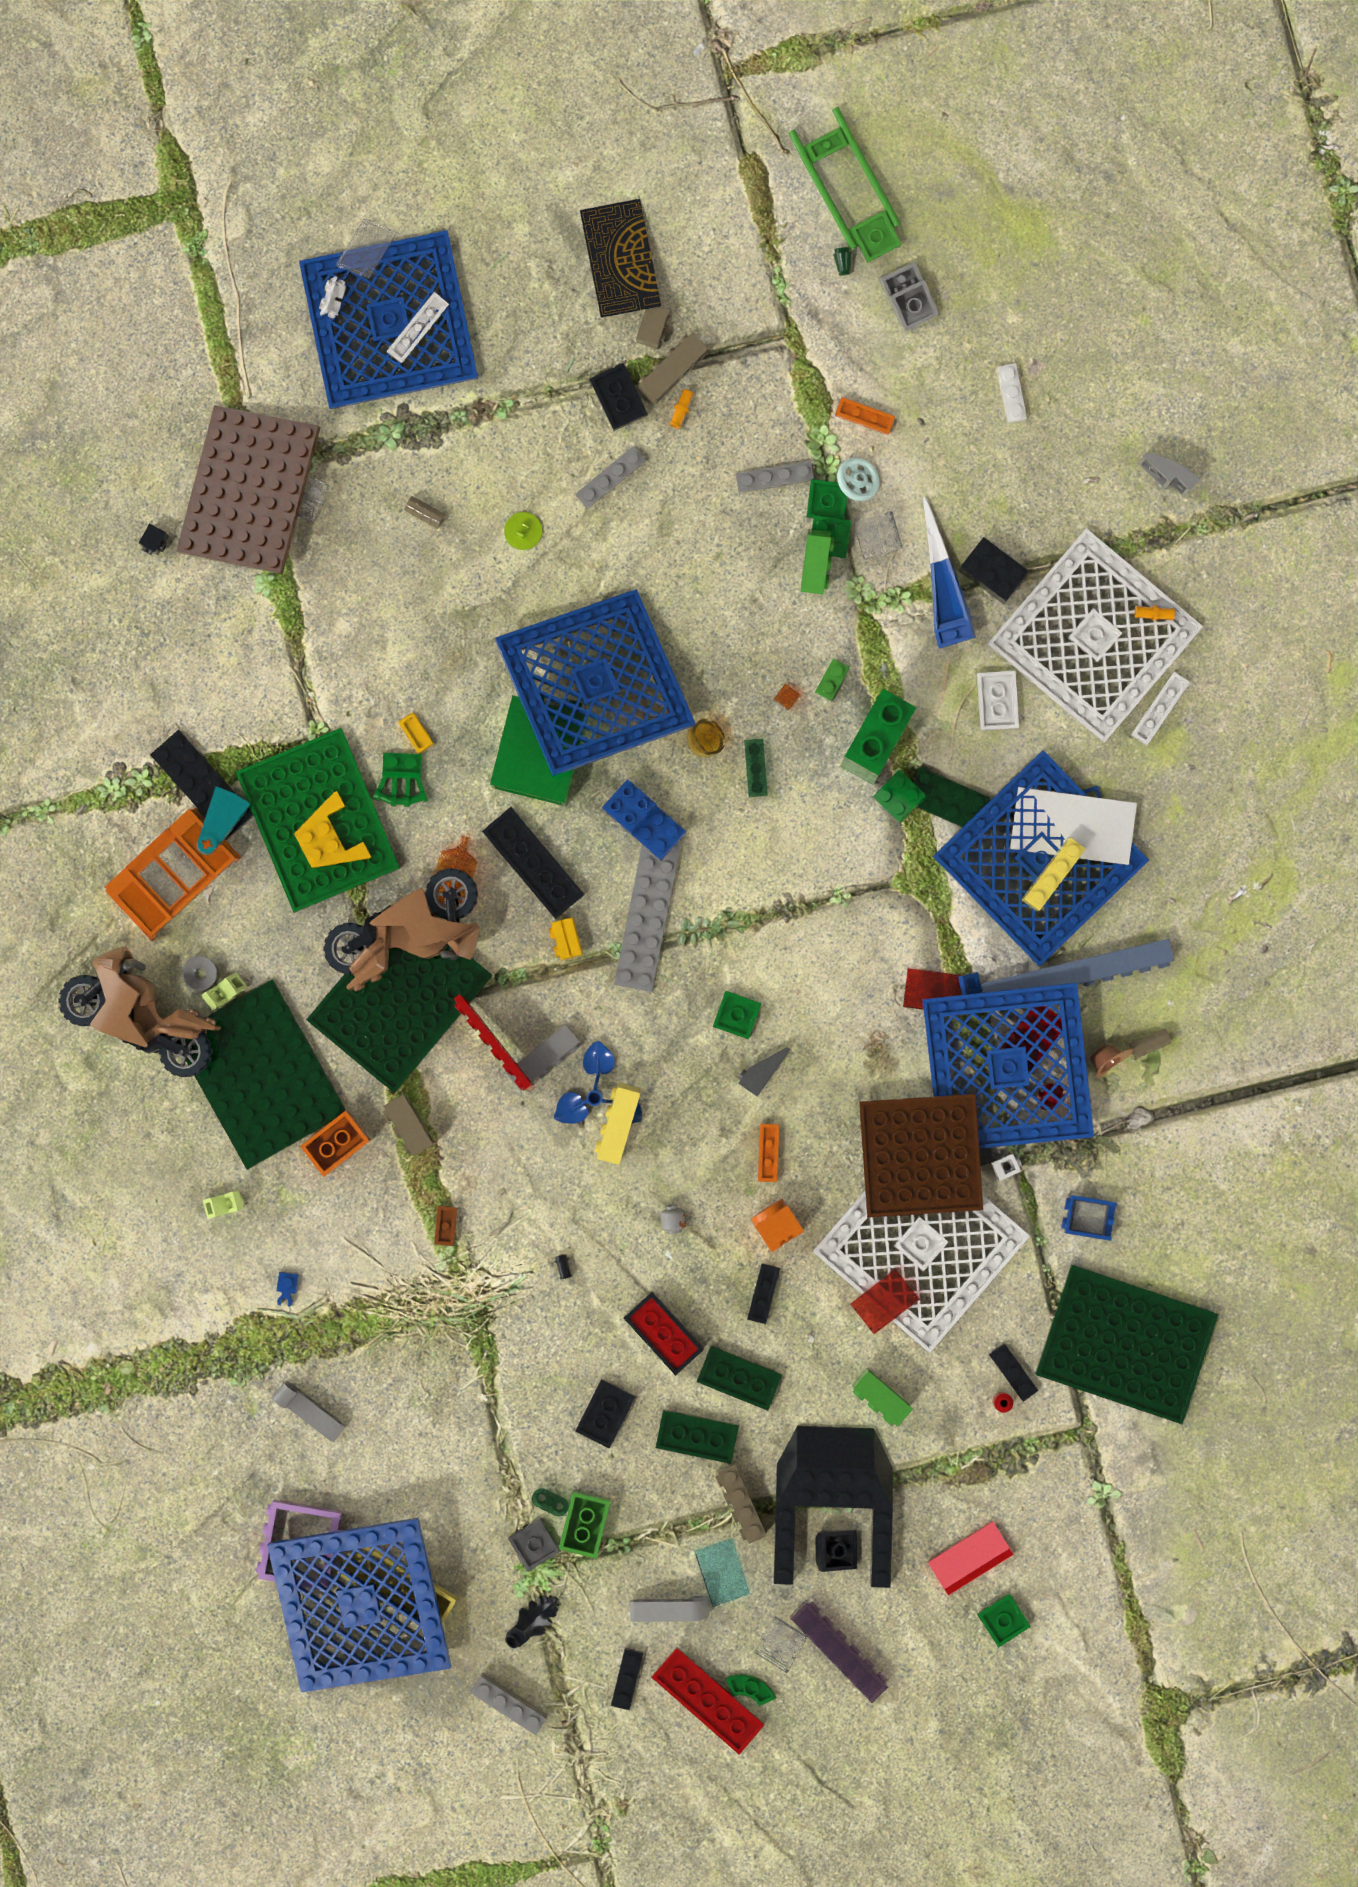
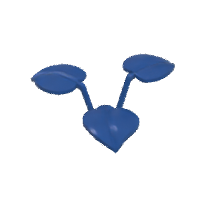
(570, 1106)

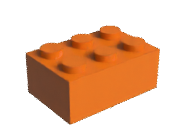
(335, 1143)

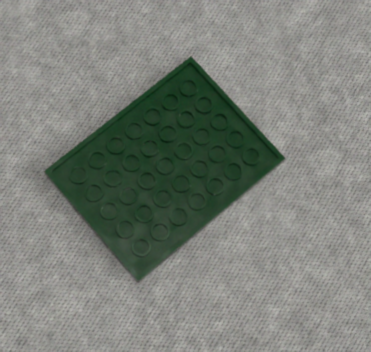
(400, 1016)
(265, 1077)
(1126, 1344)

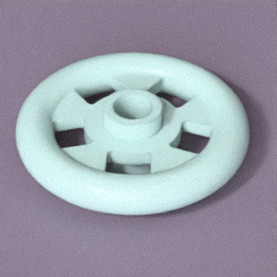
(843, 479)

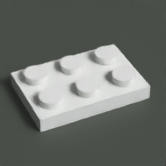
(997, 700)

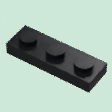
(763, 1293)
(1013, 1372)
(627, 1679)

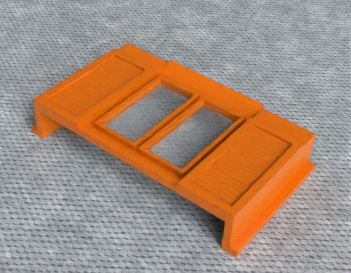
(168, 874)

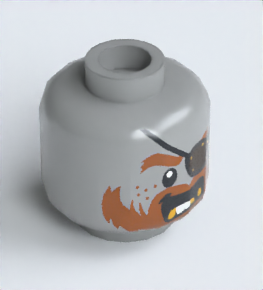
(673, 1219)

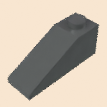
(759, 1074)

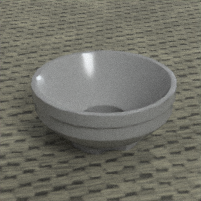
(189, 973)

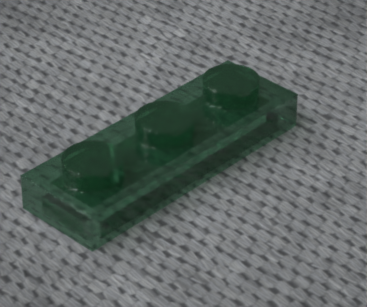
(755, 768)

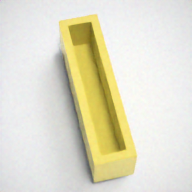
(1053, 874)
(618, 1123)

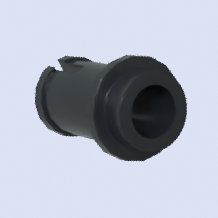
(563, 1266)

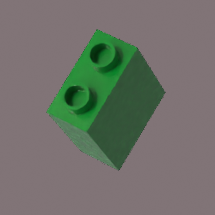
(877, 736)
(520, 761)

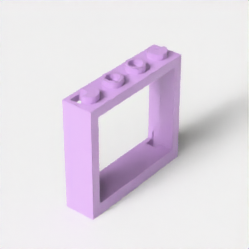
(268, 1530)

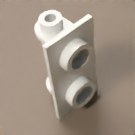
(329, 304)

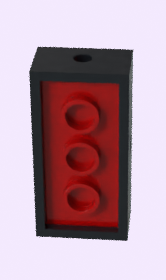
(663, 1333)

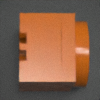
(777, 1225)

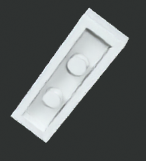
(1011, 393)

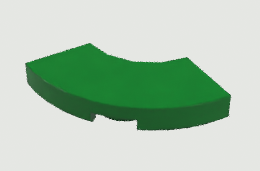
(750, 1686)

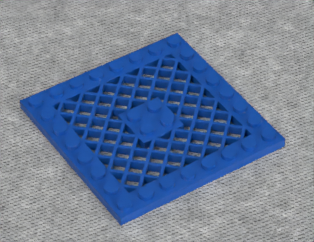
(388, 321)
(594, 682)
(1032, 862)
(1009, 1065)
(359, 1605)

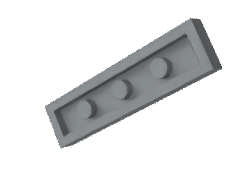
(610, 477)
(774, 477)

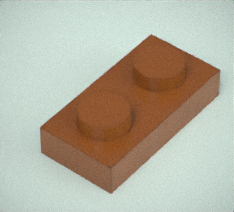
(445, 1225)

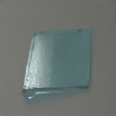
(722, 1572)

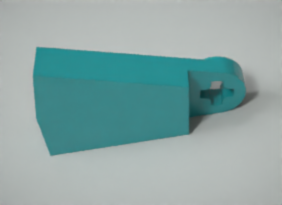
(222, 816)

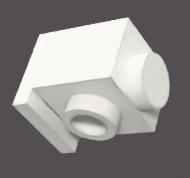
(998, 1168)

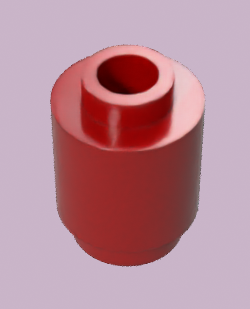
(998, 1397)

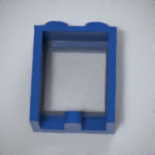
(1089, 1217)

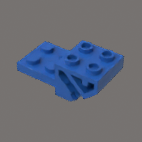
(644, 819)

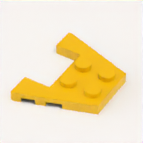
(321, 841)

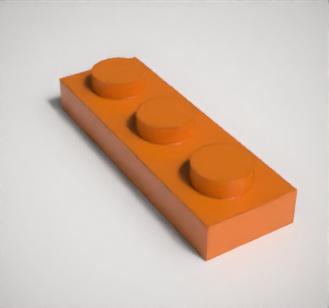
(864, 416)
(768, 1152)

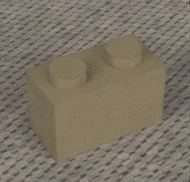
(653, 326)

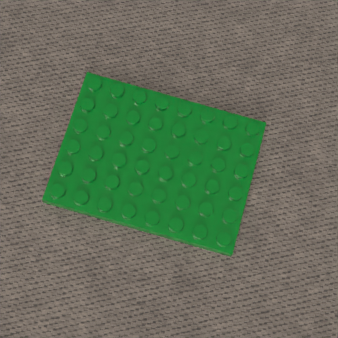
(289, 791)

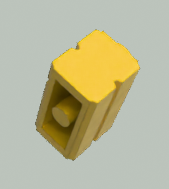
(566, 939)

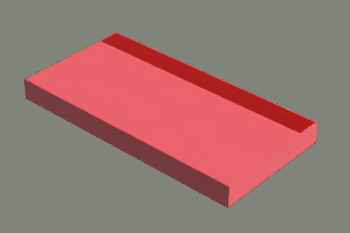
(970, 1558)

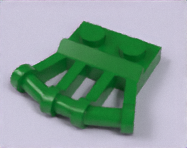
(401, 767)

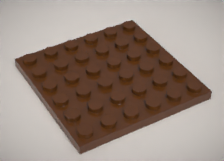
(921, 1155)

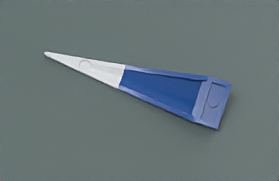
(950, 609)

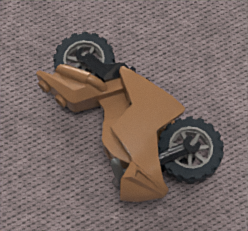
(409, 926)
(129, 1013)

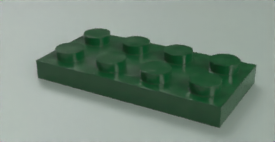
(947, 798)
(739, 1378)
(697, 1436)

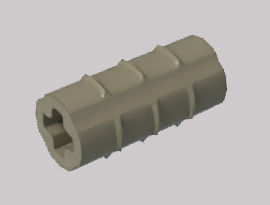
(424, 512)
(1150, 1043)

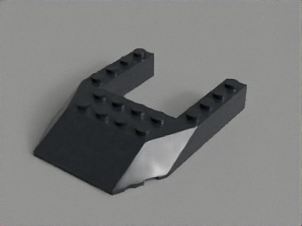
(838, 1471)

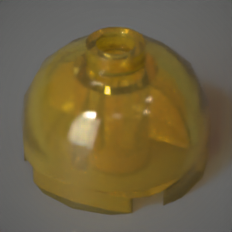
(705, 739)

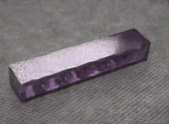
(839, 1651)

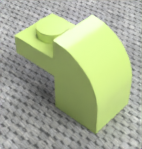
(225, 991)
(223, 1204)

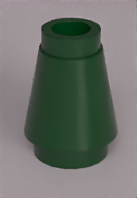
(843, 260)

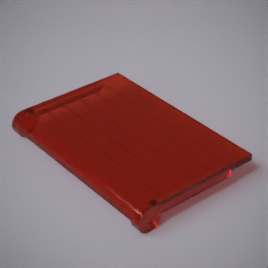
(928, 984)
(885, 1301)

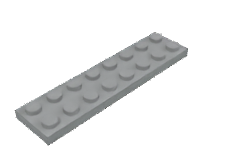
(646, 919)

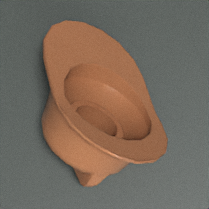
(1108, 1057)

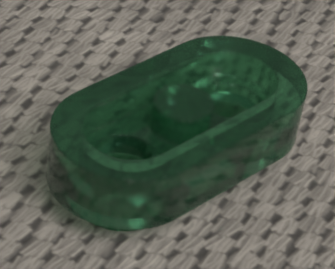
(550, 1501)

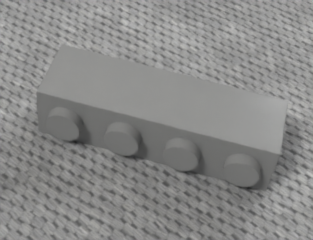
(548, 1054)
(509, 1703)

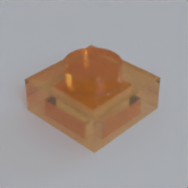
(787, 697)

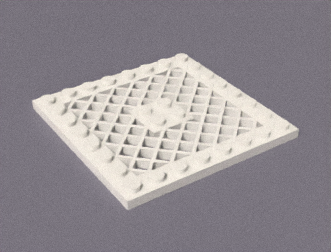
(1093, 635)
(921, 1246)

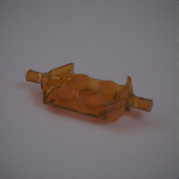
(458, 859)

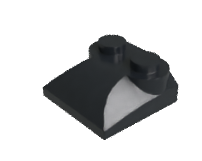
(836, 1550)

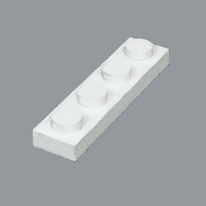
(411, 331)
(1160, 708)

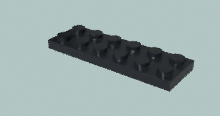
(193, 774)
(533, 863)

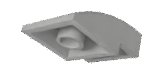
(908, 295)
(1168, 473)

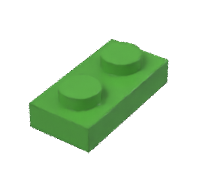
(832, 680)

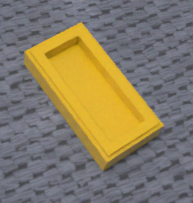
(416, 733)

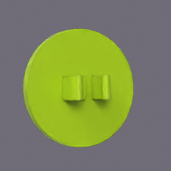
(523, 531)

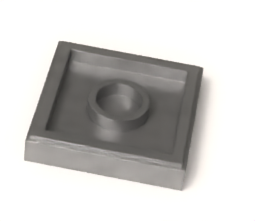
(534, 1544)

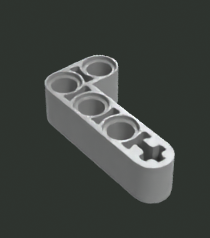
(308, 1410)
(662, 1610)

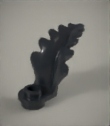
(531, 1621)

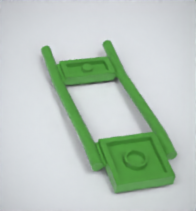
(873, 235)

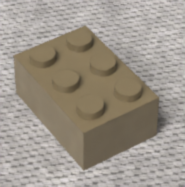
(408, 1125)

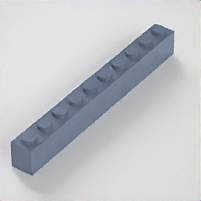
(1091, 968)

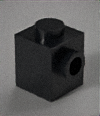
(153, 540)

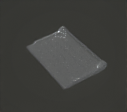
(366, 248)

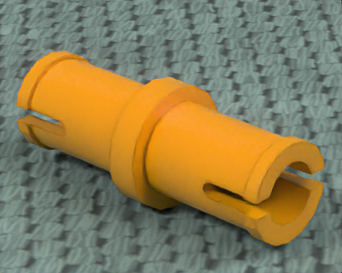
(681, 409)
(1154, 613)

